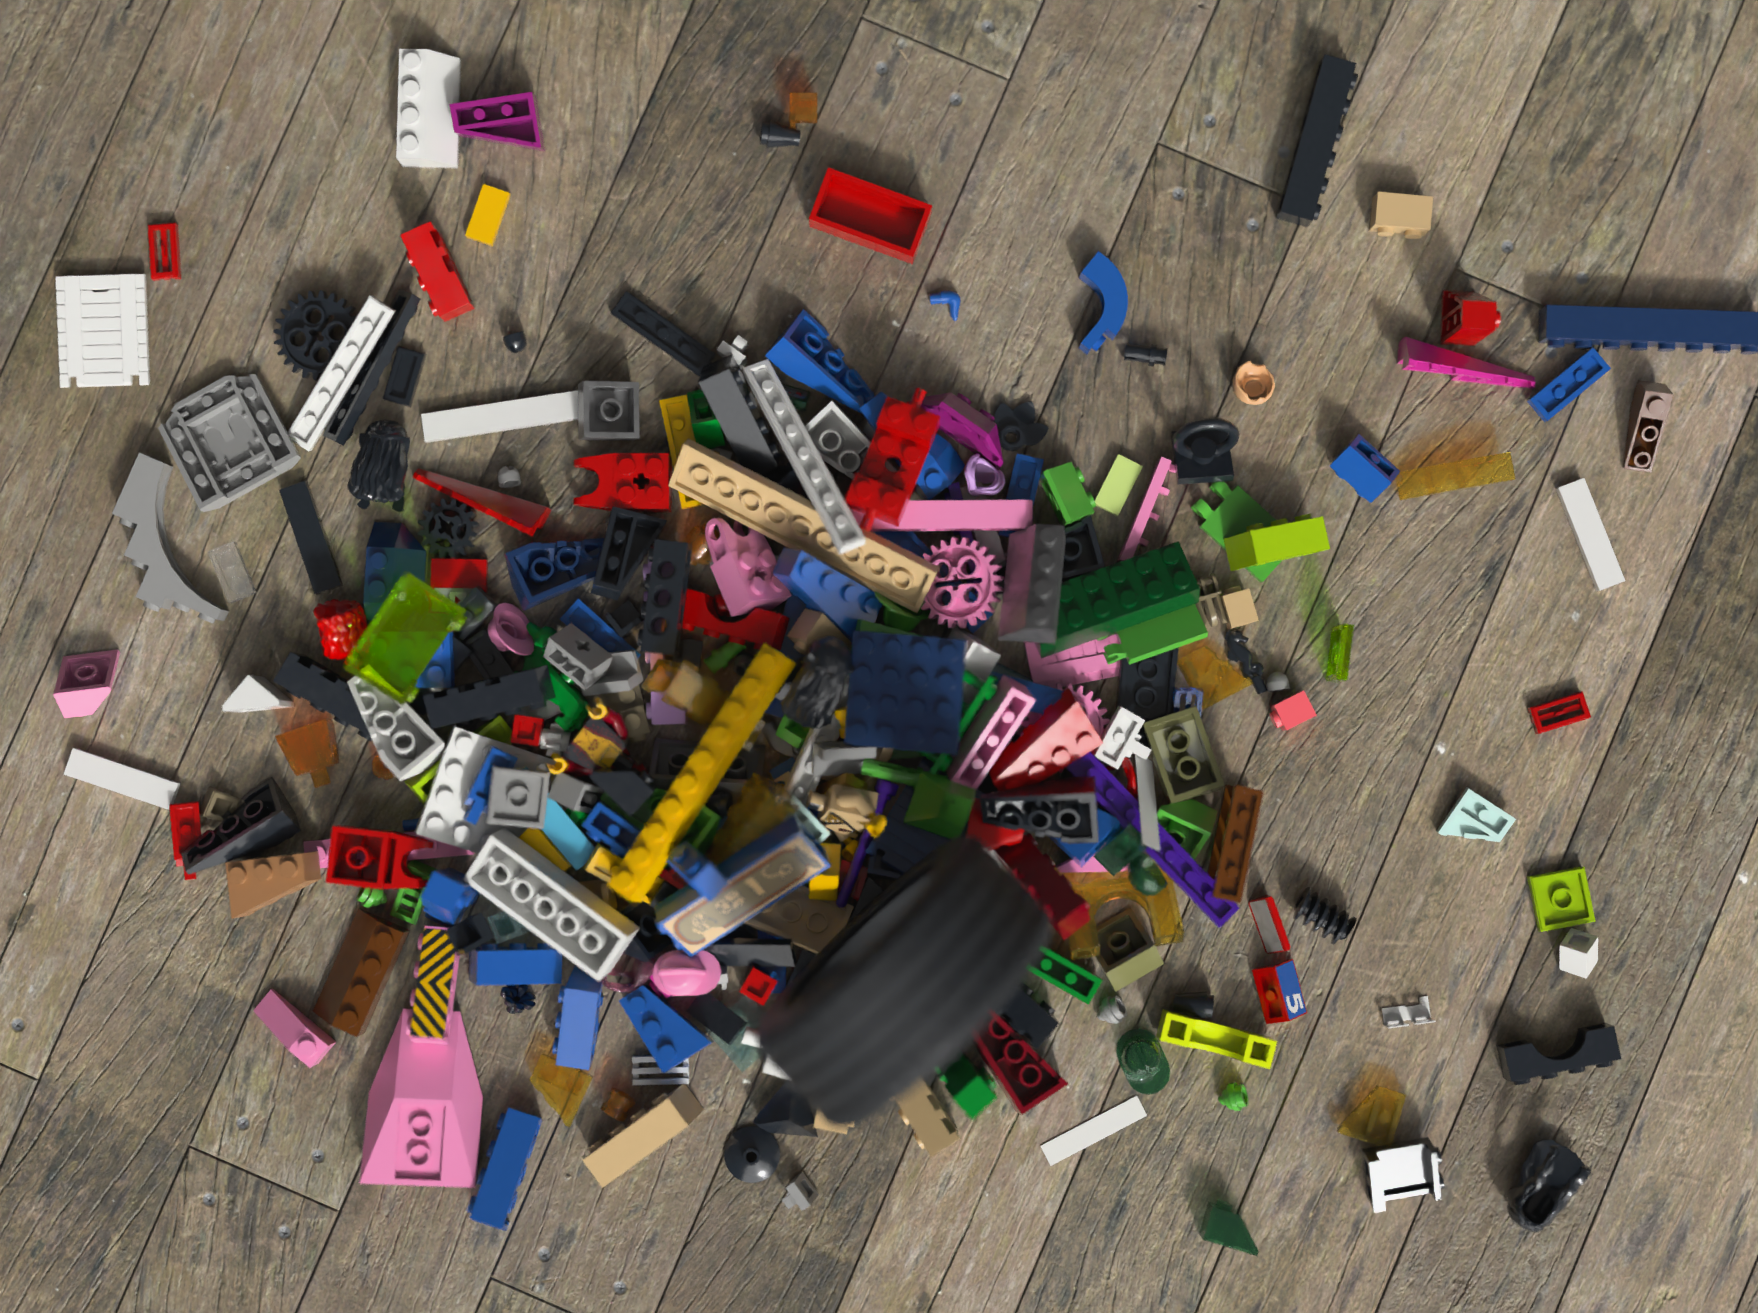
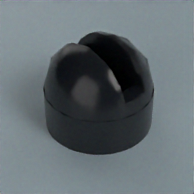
(515, 342)

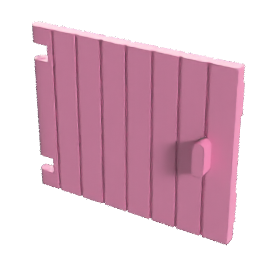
(1074, 665)

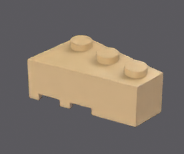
(928, 1119)

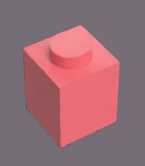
(1291, 711)

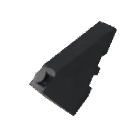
(1052, 808)

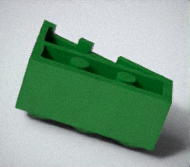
(967, 1085)

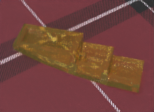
(1455, 476)

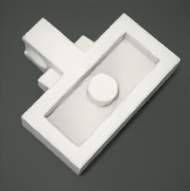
(1121, 739)

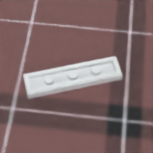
(1590, 534)
(121, 778)

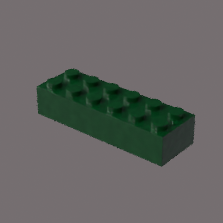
(1122, 597)

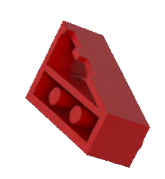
(1467, 317)

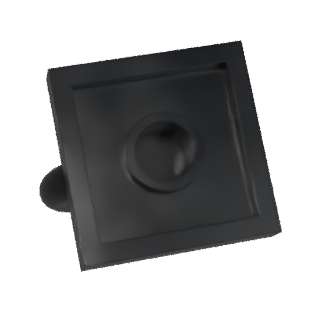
(1204, 451)

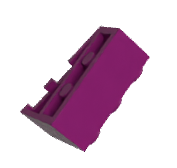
(501, 120)

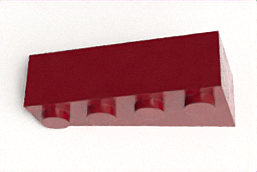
(1046, 884)
(1015, 1065)

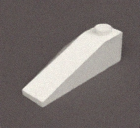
(397, 731)

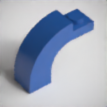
(1111, 289)

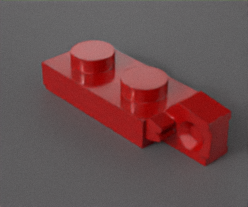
(185, 830)

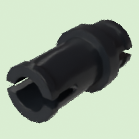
(1146, 354)

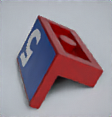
(1279, 992)

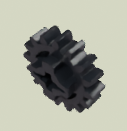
(459, 522)

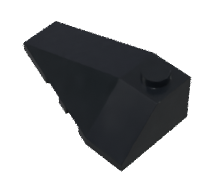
(256, 825)

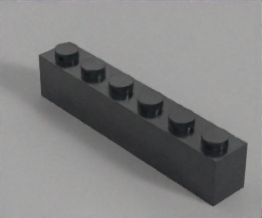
(1316, 141)

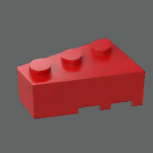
(436, 272)

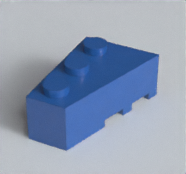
(447, 897)
(515, 964)

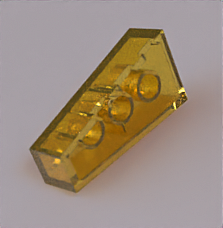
(692, 692)
(756, 812)

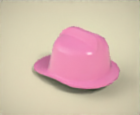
(509, 630)
(685, 975)

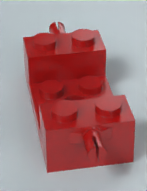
(901, 433)

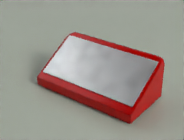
(1269, 924)

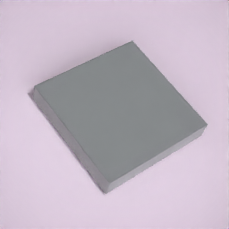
(517, 797)

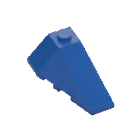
(811, 359)
(942, 461)

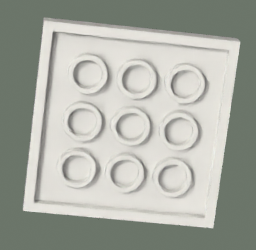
(458, 767)

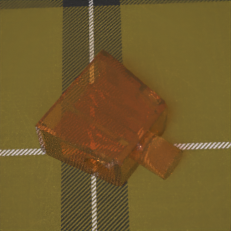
(311, 750)

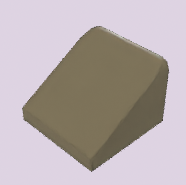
(217, 803)

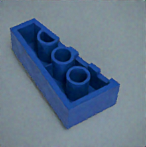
(827, 590)
(505, 1169)

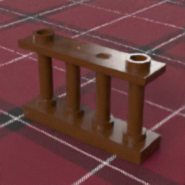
(1234, 841)

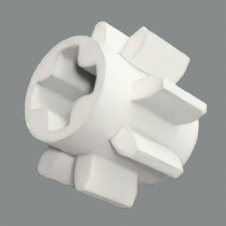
(555, 739)

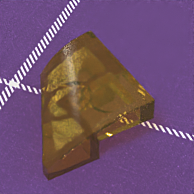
(1212, 674)

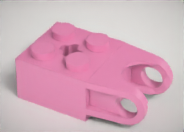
(744, 568)

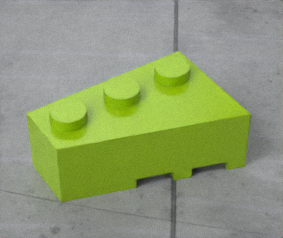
(1276, 542)

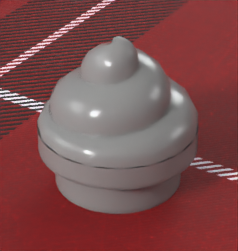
(1112, 1010)

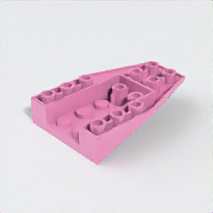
(424, 1112)

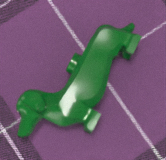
(567, 696)

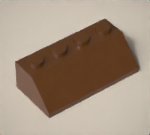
(360, 972)

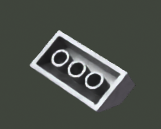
(1032, 584)

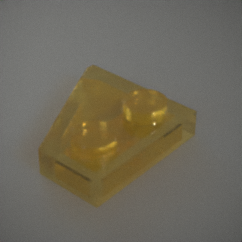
(561, 1086)
(1375, 1117)

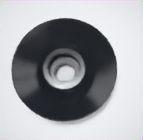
(755, 1140)

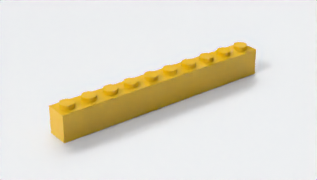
(701, 774)

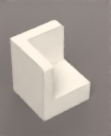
(1578, 953)

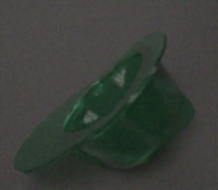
(1143, 1061)

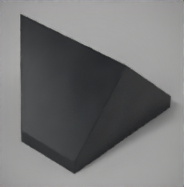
(787, 1114)

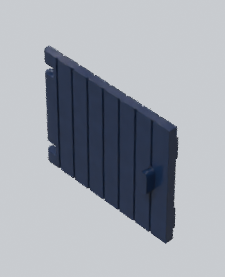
(905, 843)

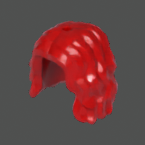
(339, 626)

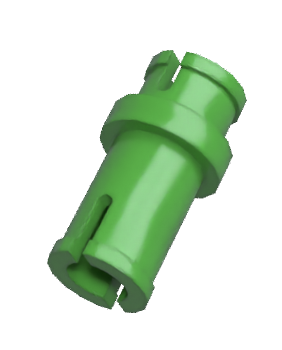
(721, 656)

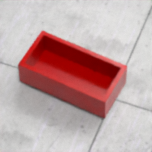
(870, 215)

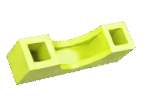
(1217, 1038)

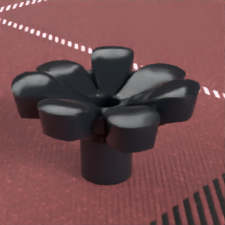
(517, 999)

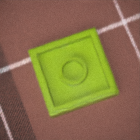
(1561, 899)

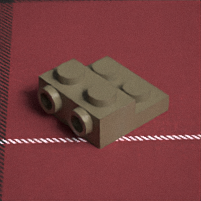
(631, 707)

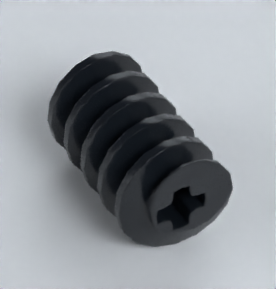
(1323, 916)

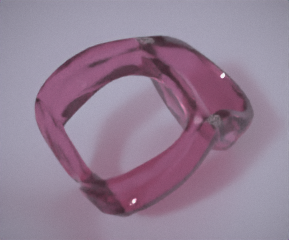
(640, 974)

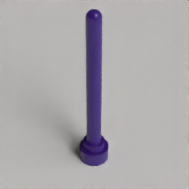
(885, 792)

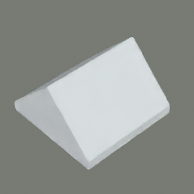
(256, 694)

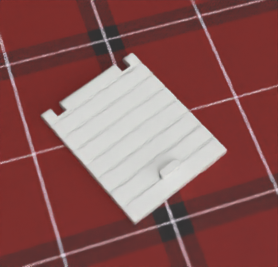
(102, 330)

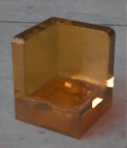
(802, 108)

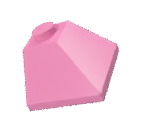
(85, 682)

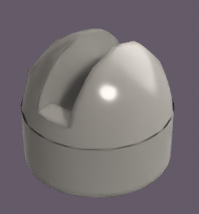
(508, 477)
(1277, 682)

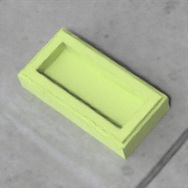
(1118, 485)

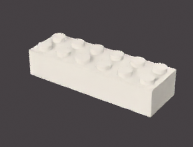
(551, 903)

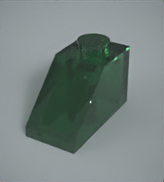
(1226, 1228)

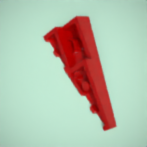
(511, 510)

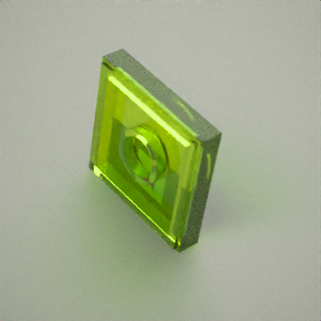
(1339, 653)

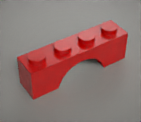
(758, 627)

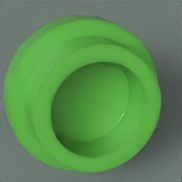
(371, 897)
(1234, 1096)

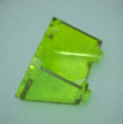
(403, 638)

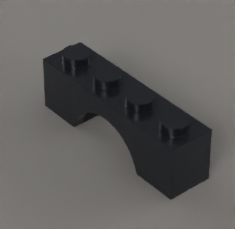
(1592, 1046)

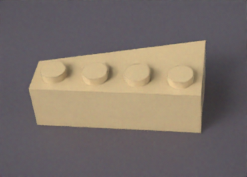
(643, 1135)

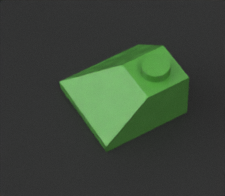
(939, 805)
(1188, 824)

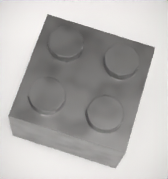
(608, 410)

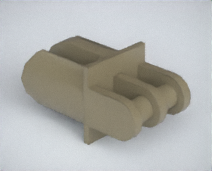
(1207, 601)

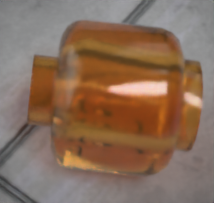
(700, 549)

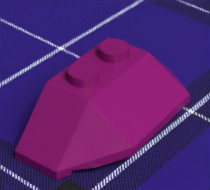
(967, 425)

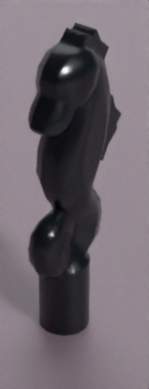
(1248, 668)

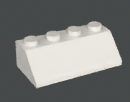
(424, 121)

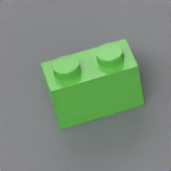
(1067, 494)

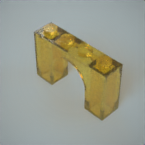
(1161, 911)

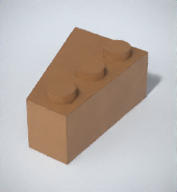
(268, 879)

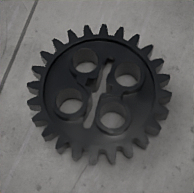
(298, 320)

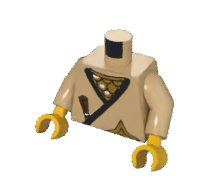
(847, 814)

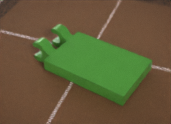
(1232, 518)
(1156, 636)

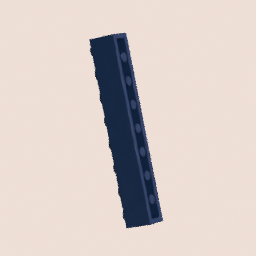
(1648, 328)

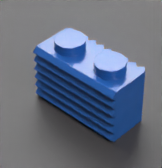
(697, 870)

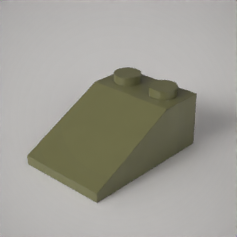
(1183, 756)

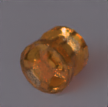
(618, 1104)

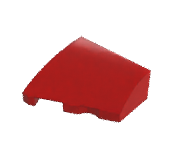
(989, 834)

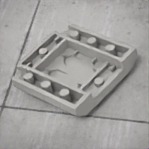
(228, 440)

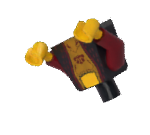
(596, 745)

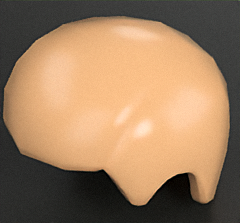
(1253, 383)

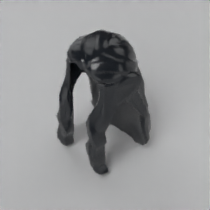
(380, 465)
(816, 683)
(1545, 1185)

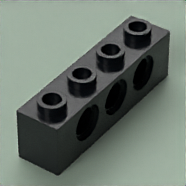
(673, 612)

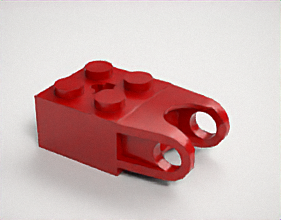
(618, 481)
(384, 862)

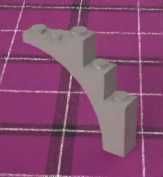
(143, 508)

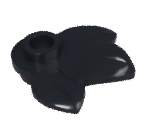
(1021, 424)

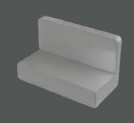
(622, 674)
(839, 758)

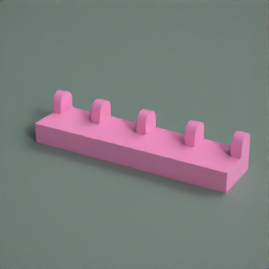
(1144, 511)

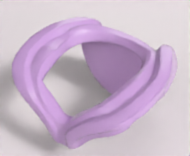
(982, 471)

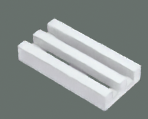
(655, 1070)

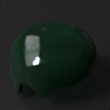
(1146, 876)

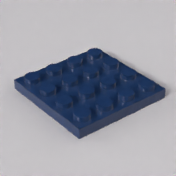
(905, 692)

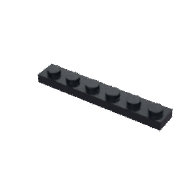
(354, 402)

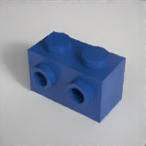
(1364, 468)
(613, 828)

